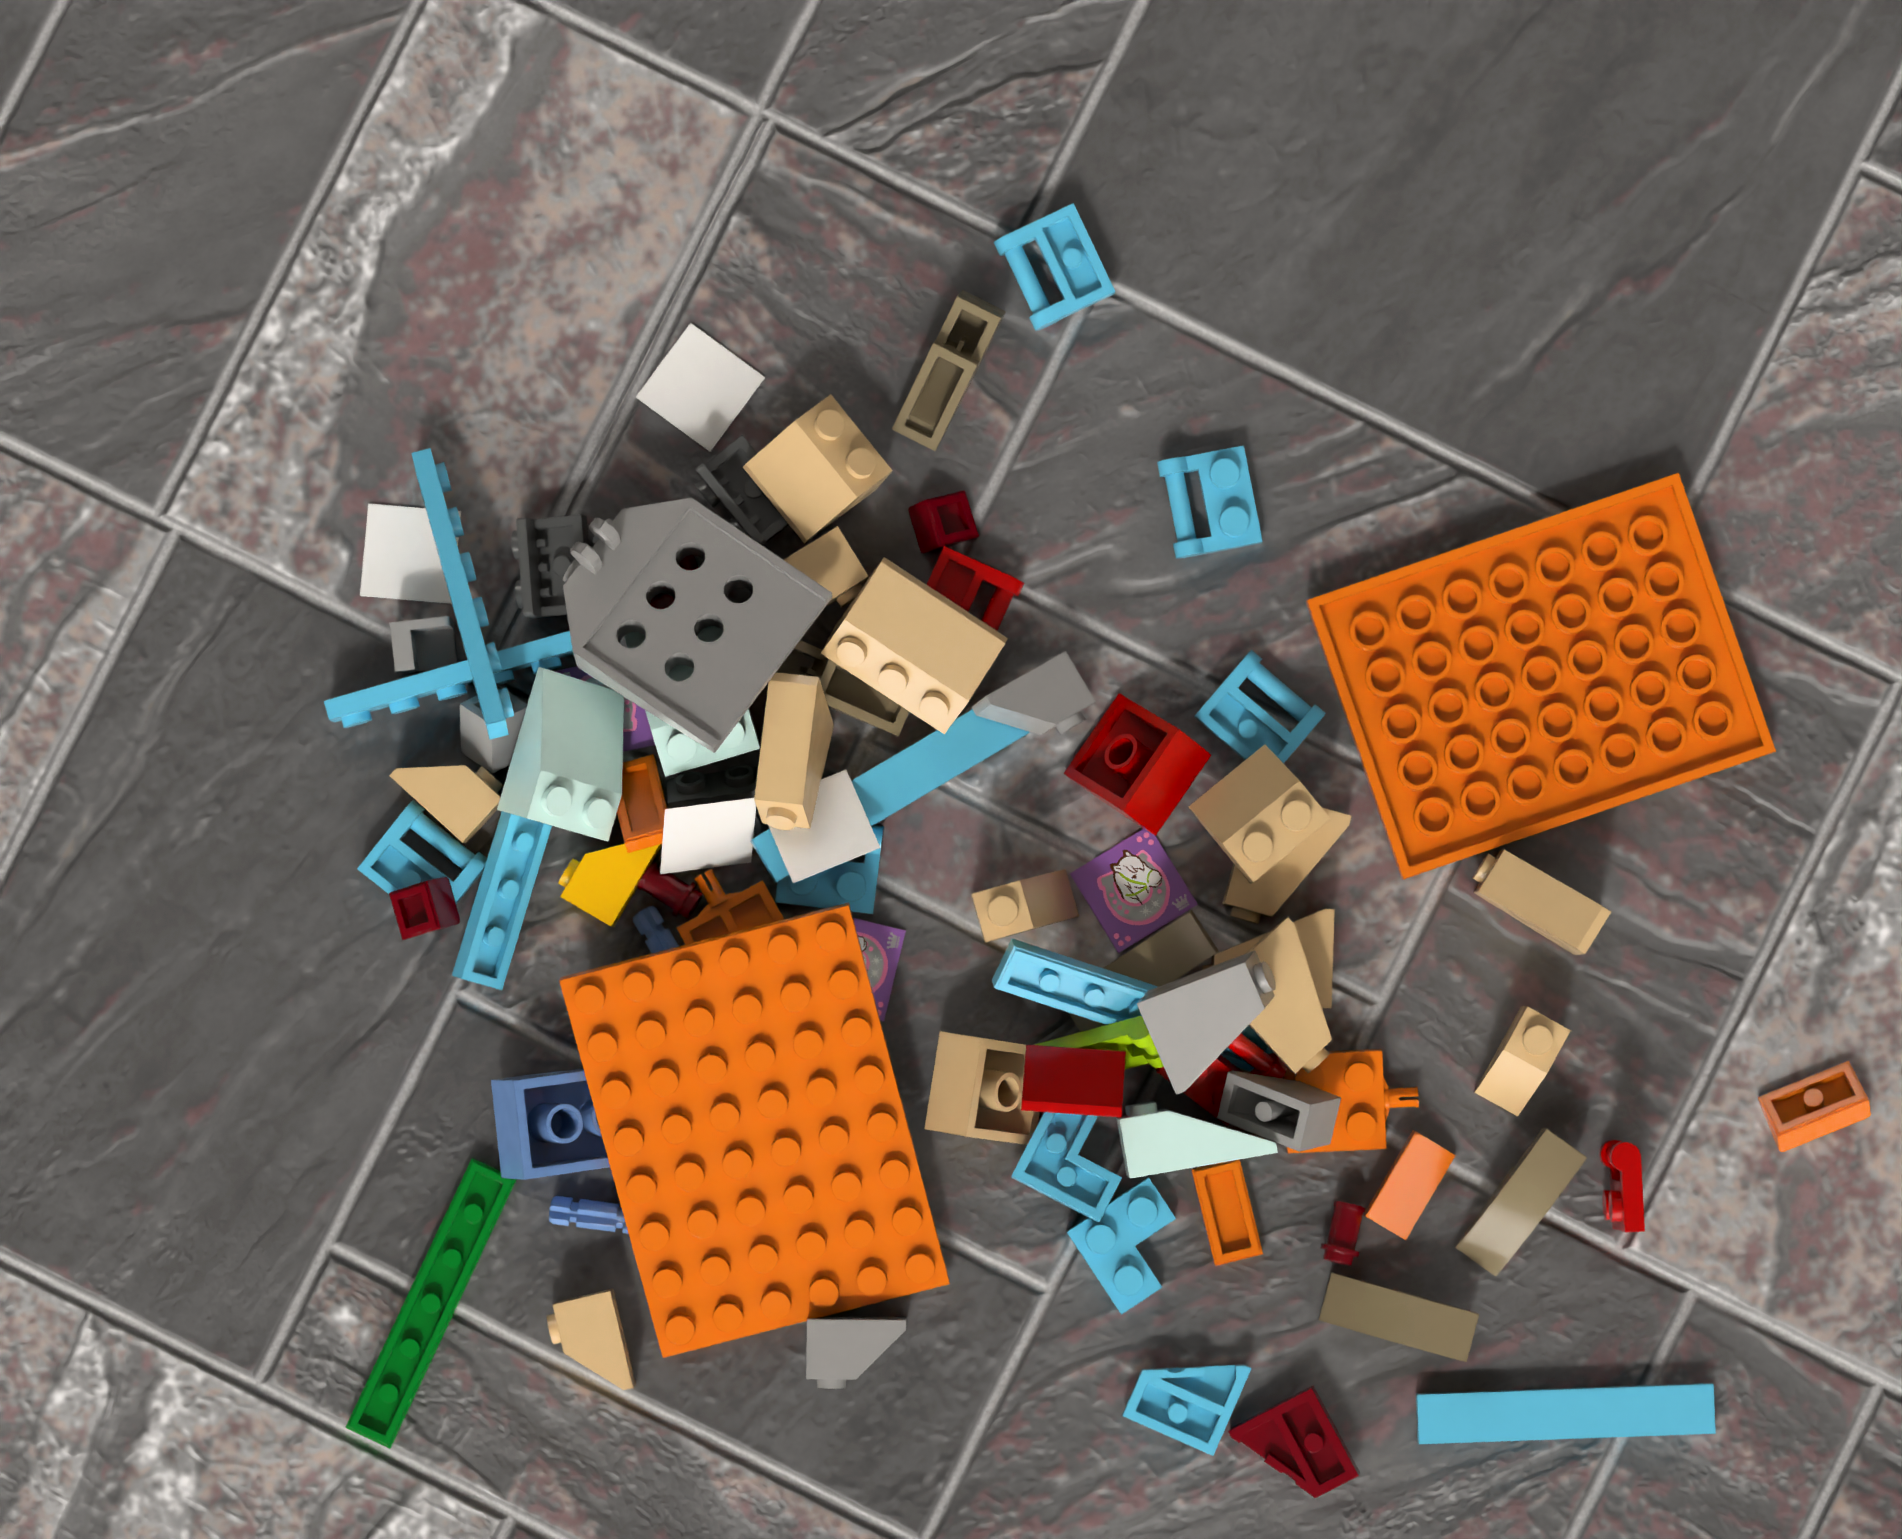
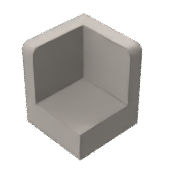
(423, 644)
(475, 742)

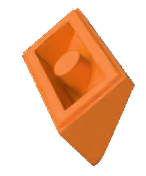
(1815, 1106)
(1409, 1185)

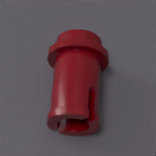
(670, 890)
(1343, 1233)

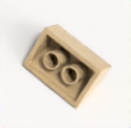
(914, 645)

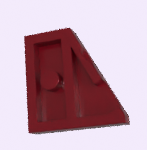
(1301, 1442)

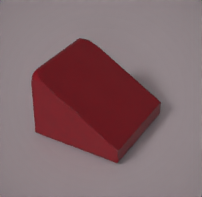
(943, 521)
(425, 907)

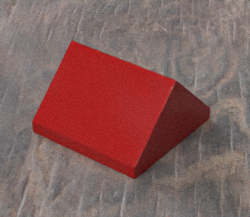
(1073, 1081)

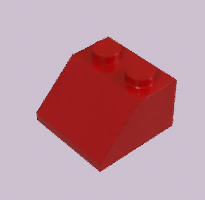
(1137, 764)

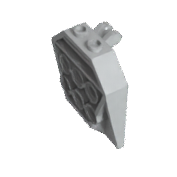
(640, 558)

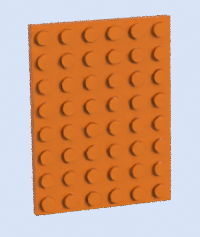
(1540, 676)
(755, 1130)

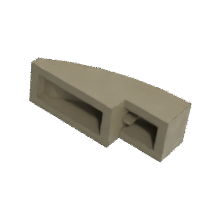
(948, 370)
(845, 691)
(1162, 957)
(1520, 1201)
(1399, 1317)

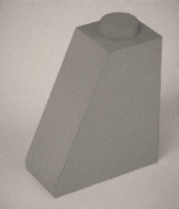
(1204, 1014)

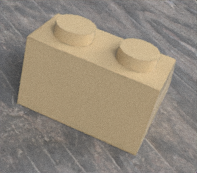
(818, 468)
(1259, 813)
(979, 1090)

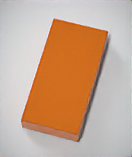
(641, 804)
(1227, 1212)

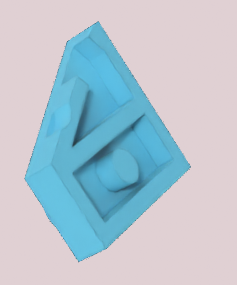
(1187, 1402)

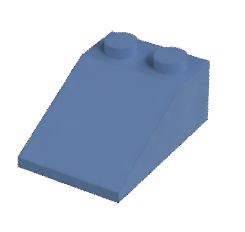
(546, 1125)

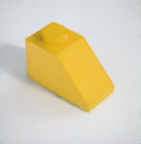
(606, 880)

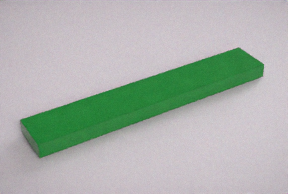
(431, 1303)

